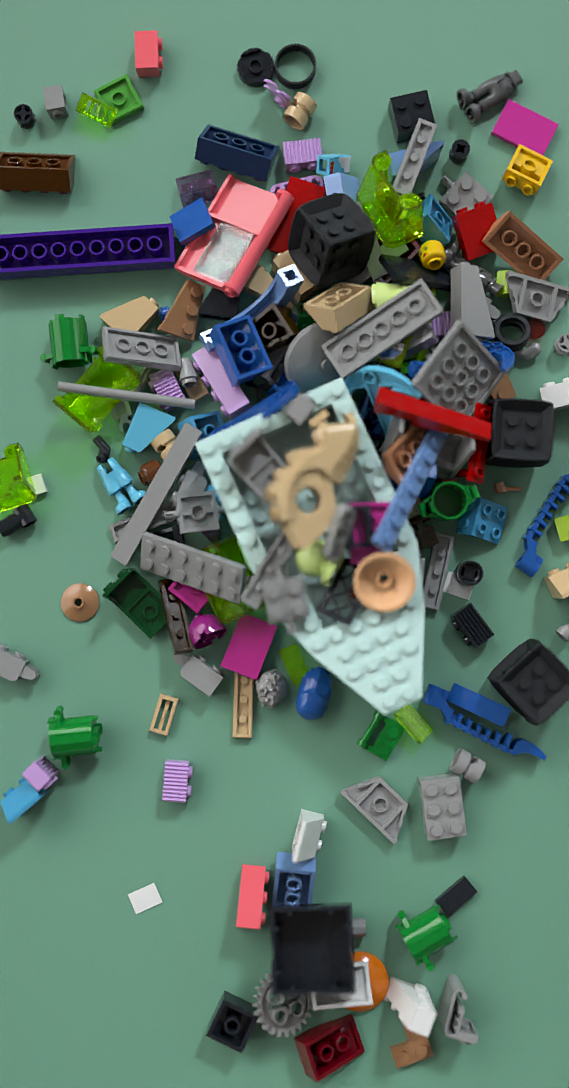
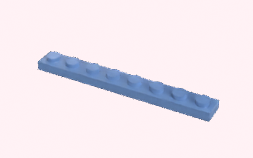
(408, 490)

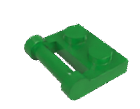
(385, 740)

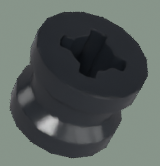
(21, 112)
(456, 155)

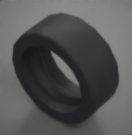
(512, 320)

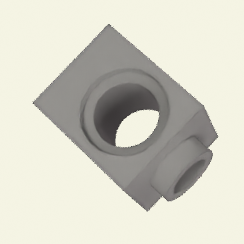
(55, 101)
(300, 409)

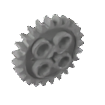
(287, 1020)

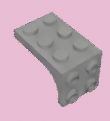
(255, 463)

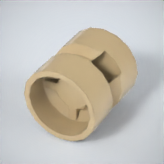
(297, 113)
(163, 442)

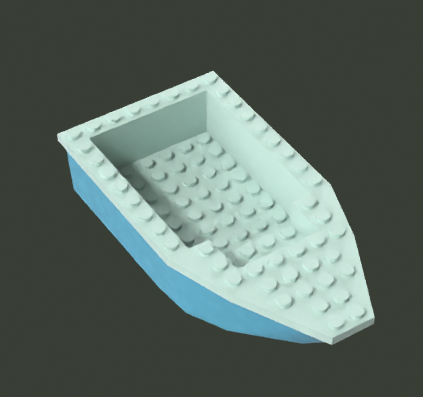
(379, 650)

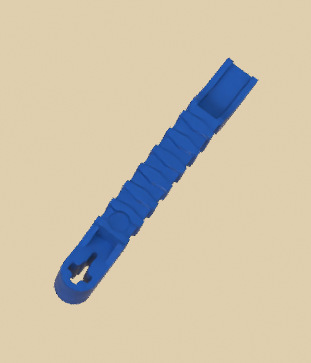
(529, 561)
(438, 698)

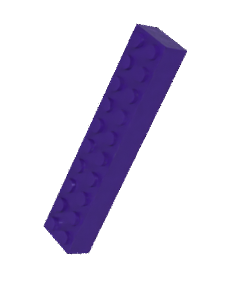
(87, 251)

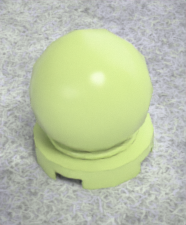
(314, 564)

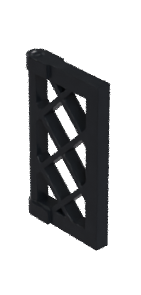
(330, 594)

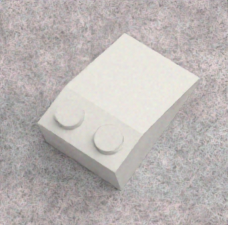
(307, 835)
(362, 996)

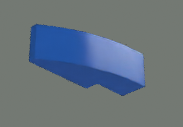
(479, 704)

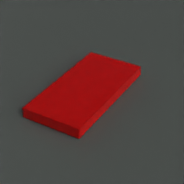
(302, 192)

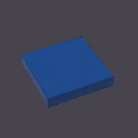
(192, 221)

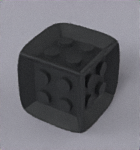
(331, 239)
(520, 433)
(532, 681)

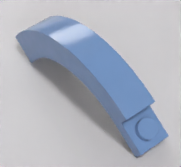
(281, 291)

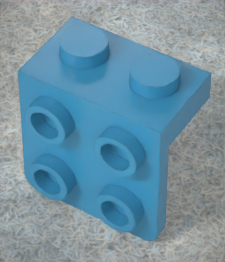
(483, 520)

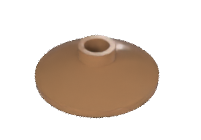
(89, 600)

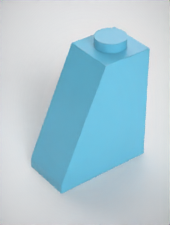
(145, 427)

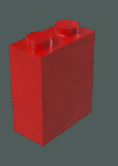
(472, 227)

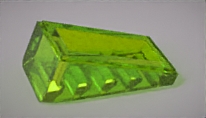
(82, 104)

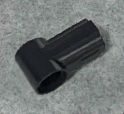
(20, 518)

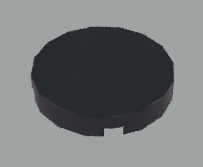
(255, 67)

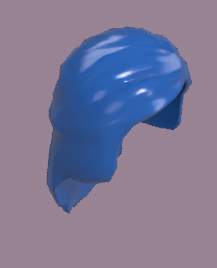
(314, 694)

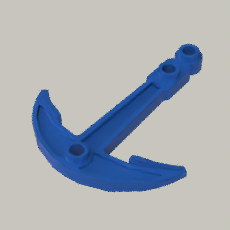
(500, 352)
(272, 405)

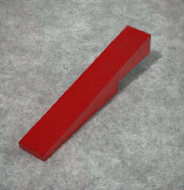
(430, 415)

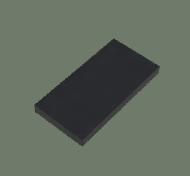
(410, 271)

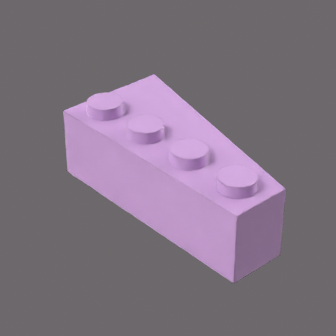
(214, 375)

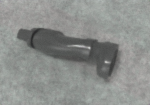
(497, 88)
(454, 259)

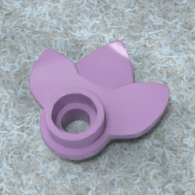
(281, 97)

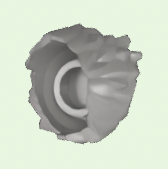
(271, 687)

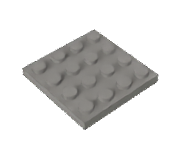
(458, 372)

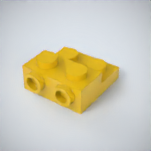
(527, 170)

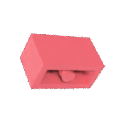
(148, 53)

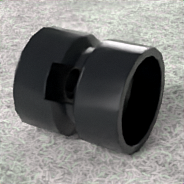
(468, 573)

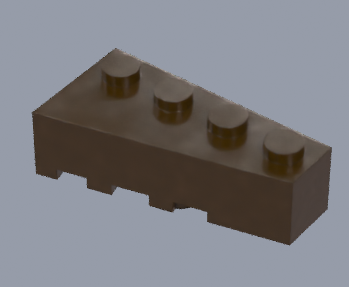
(275, 327)

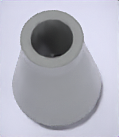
(188, 376)

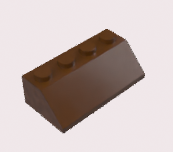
(37, 172)

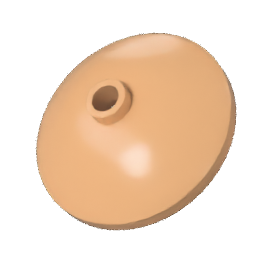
(389, 593)

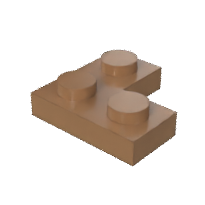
(412, 1050)

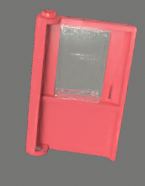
(243, 229)

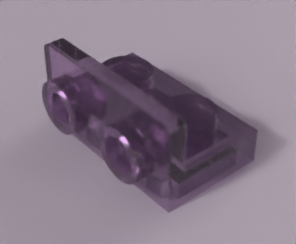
(196, 186)

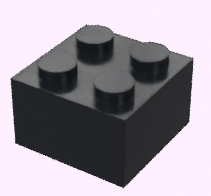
(406, 111)
(232, 1022)

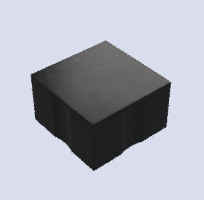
(312, 949)

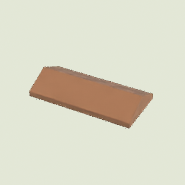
(521, 247)
(402, 452)

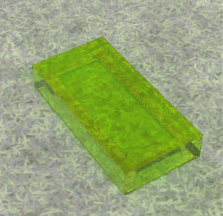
(294, 663)
(413, 723)

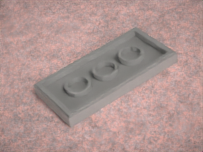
(141, 349)

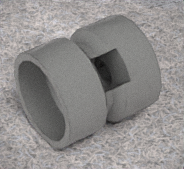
(464, 764)

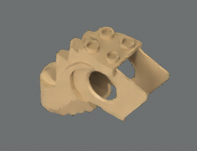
(316, 471)

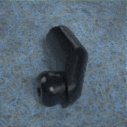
(104, 449)

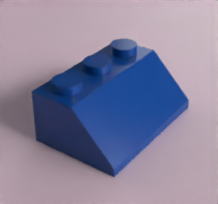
(240, 350)

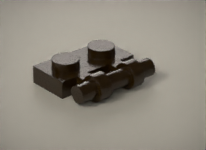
(426, 536)

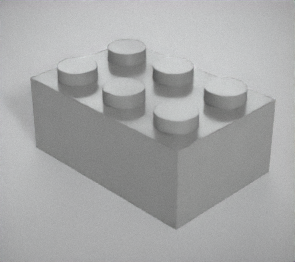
(442, 806)

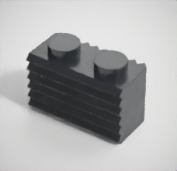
(471, 625)

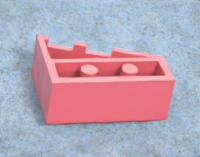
(252, 896)

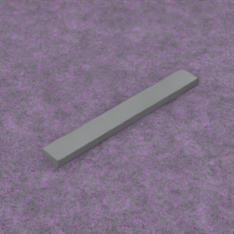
(156, 493)

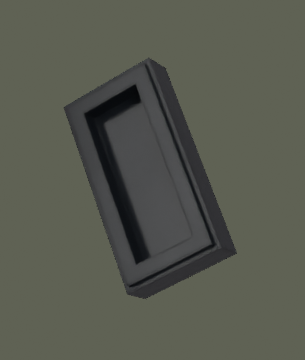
(456, 895)

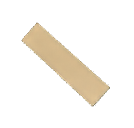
(243, 706)

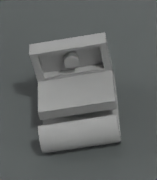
(452, 1012)

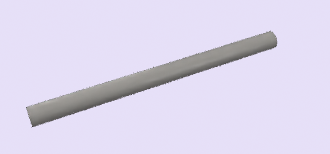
(126, 395)

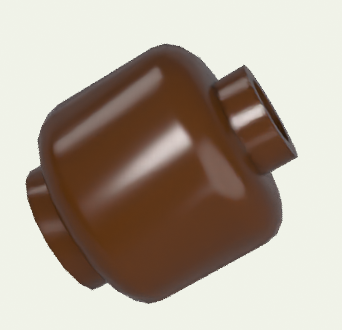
(148, 472)

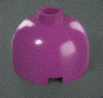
(205, 629)

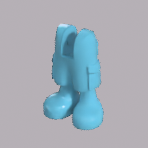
(115, 481)

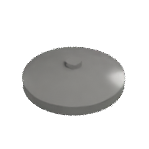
(307, 361)

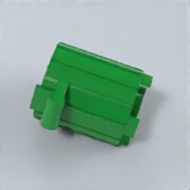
(69, 343)
(448, 501)
(73, 736)
(425, 934)

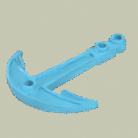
(376, 376)

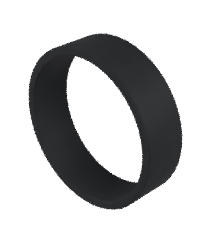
(299, 48)

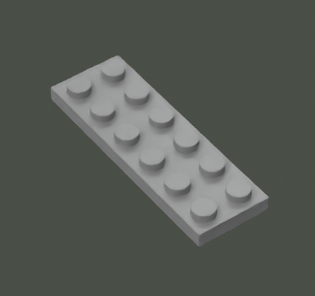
(382, 329)
(193, 567)

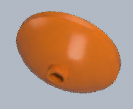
(378, 980)

